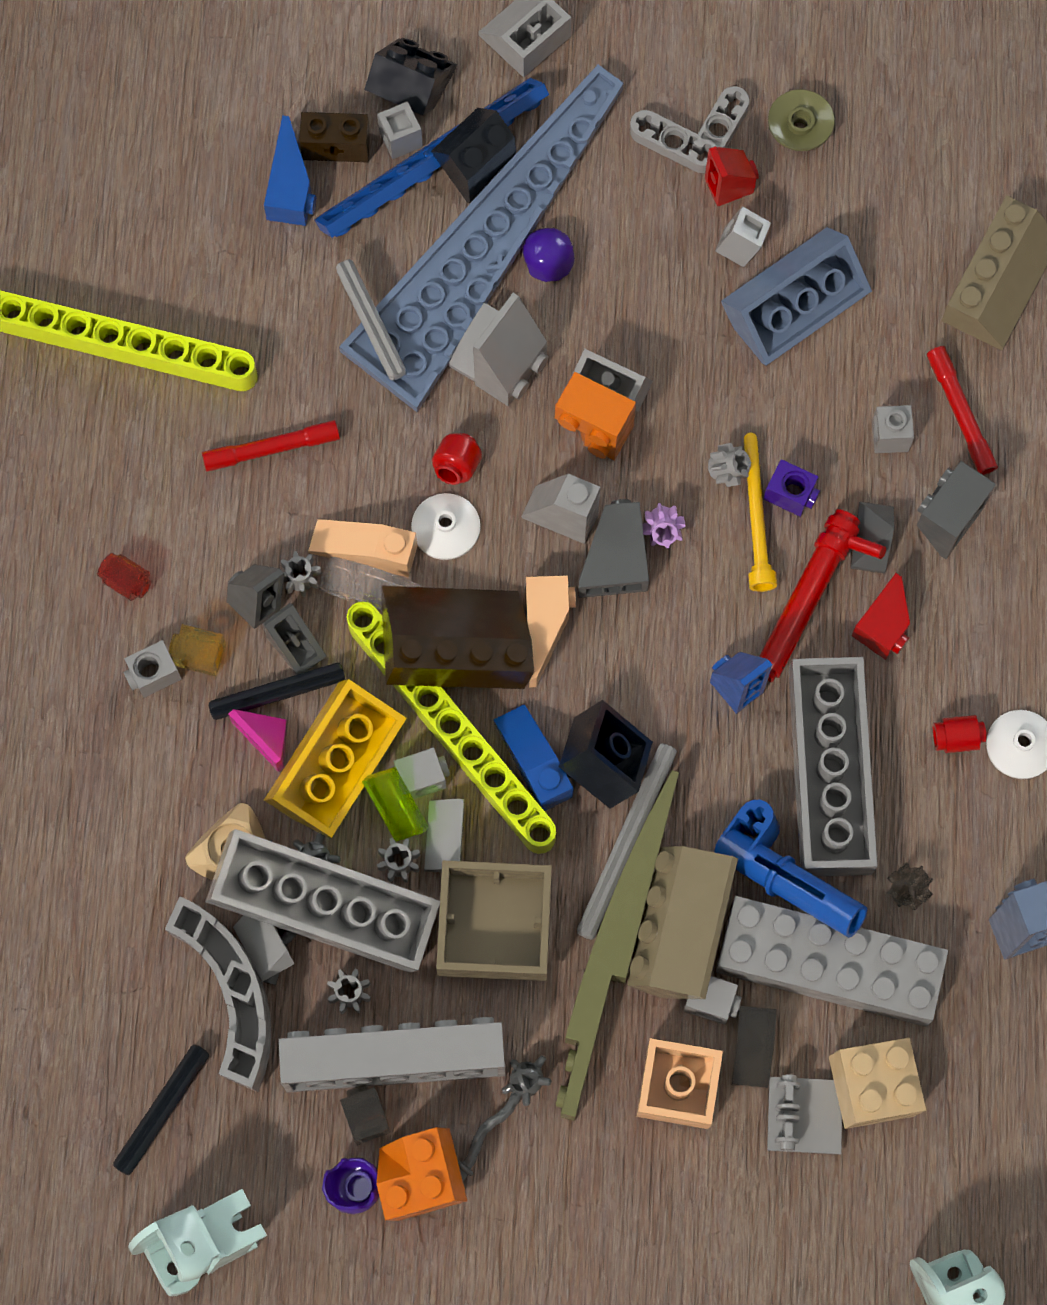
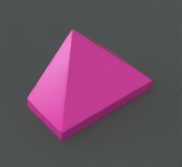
(264, 733)

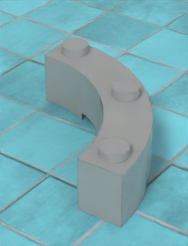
(242, 989)

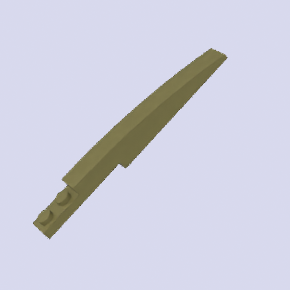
(613, 948)

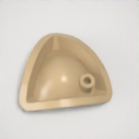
(208, 849)

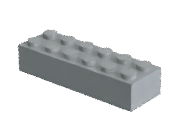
(832, 766)
(323, 901)
(816, 961)
(391, 1056)

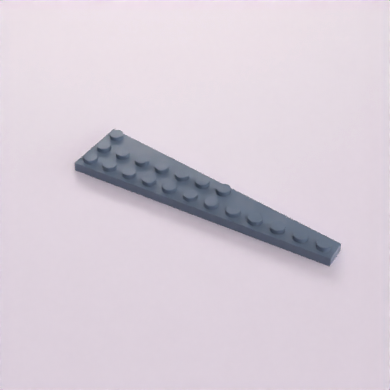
(466, 264)

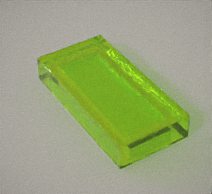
(395, 804)

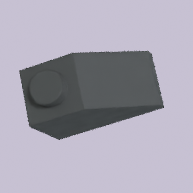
(256, 593)

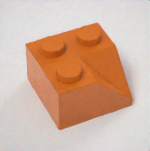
(598, 413)
(419, 1175)

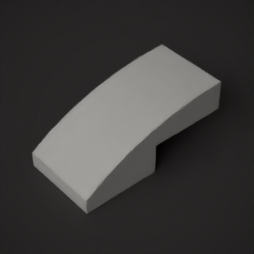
(463, 358)

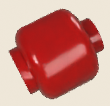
(456, 458)

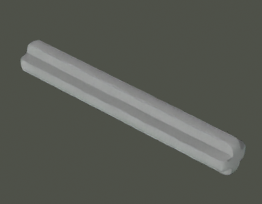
(371, 319)

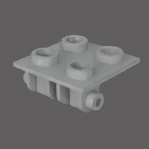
(803, 1116)

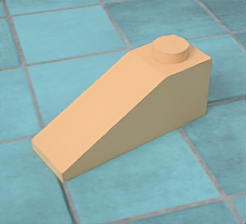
(367, 544)
(547, 615)

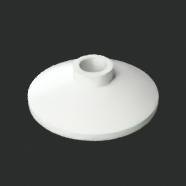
(449, 541)
(1006, 751)

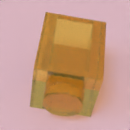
(197, 649)

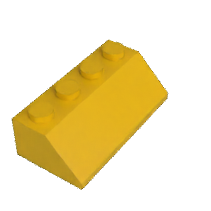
(335, 758)

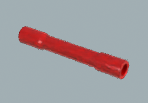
(947, 377)
(232, 455)

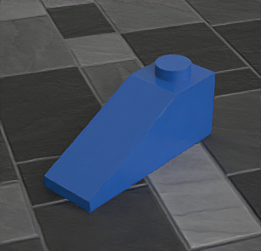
(288, 188)
(740, 678)
(534, 758)

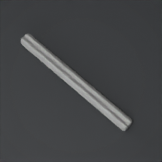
(625, 842)

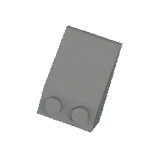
(509, 352)

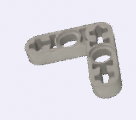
(700, 141)

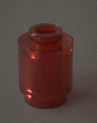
(124, 576)

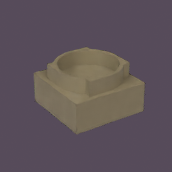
(494, 920)

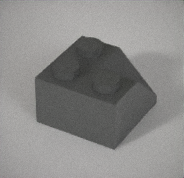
(953, 507)

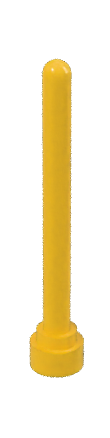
(762, 576)

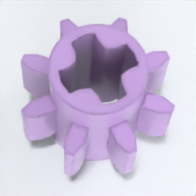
(663, 525)

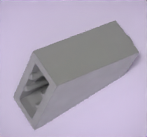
(565, 506)

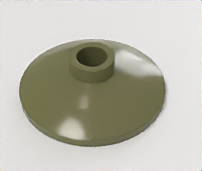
(801, 107)

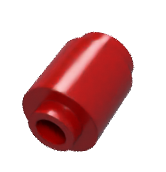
(959, 734)

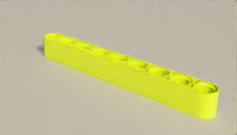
(124, 347)
(458, 742)

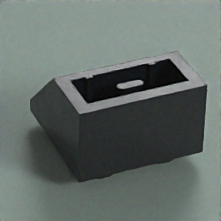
(410, 74)

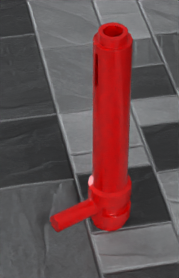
(830, 549)

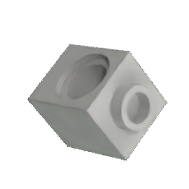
(400, 130)
(743, 236)
(892, 429)
(157, 655)
(423, 772)
(719, 1002)

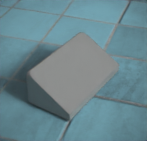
(444, 833)
(263, 947)

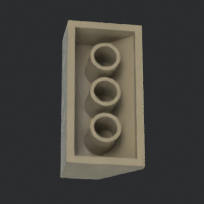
(1000, 275)
(682, 923)

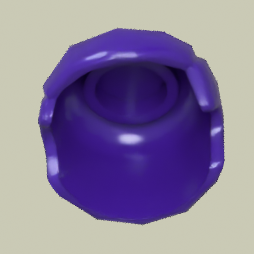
(548, 254)
(351, 1185)

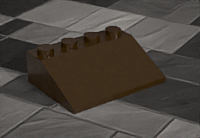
(455, 638)

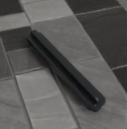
(277, 690)
(161, 1109)

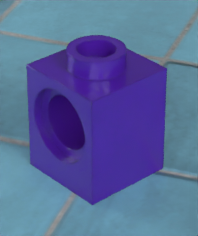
(790, 474)

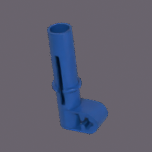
(781, 874)

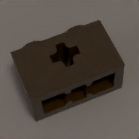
(334, 137)

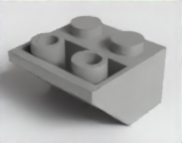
(527, 32)

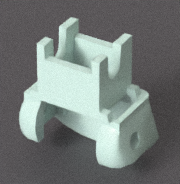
(207, 1231)
(972, 1278)

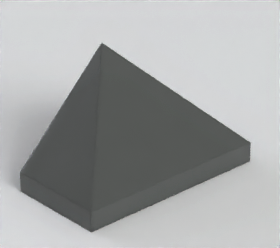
(876, 526)
(293, 639)

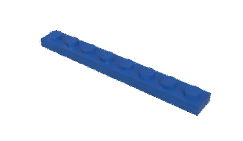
(419, 166)

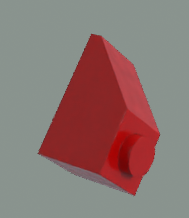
(729, 174)
(885, 621)

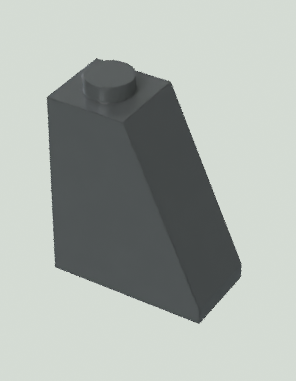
(616, 554)

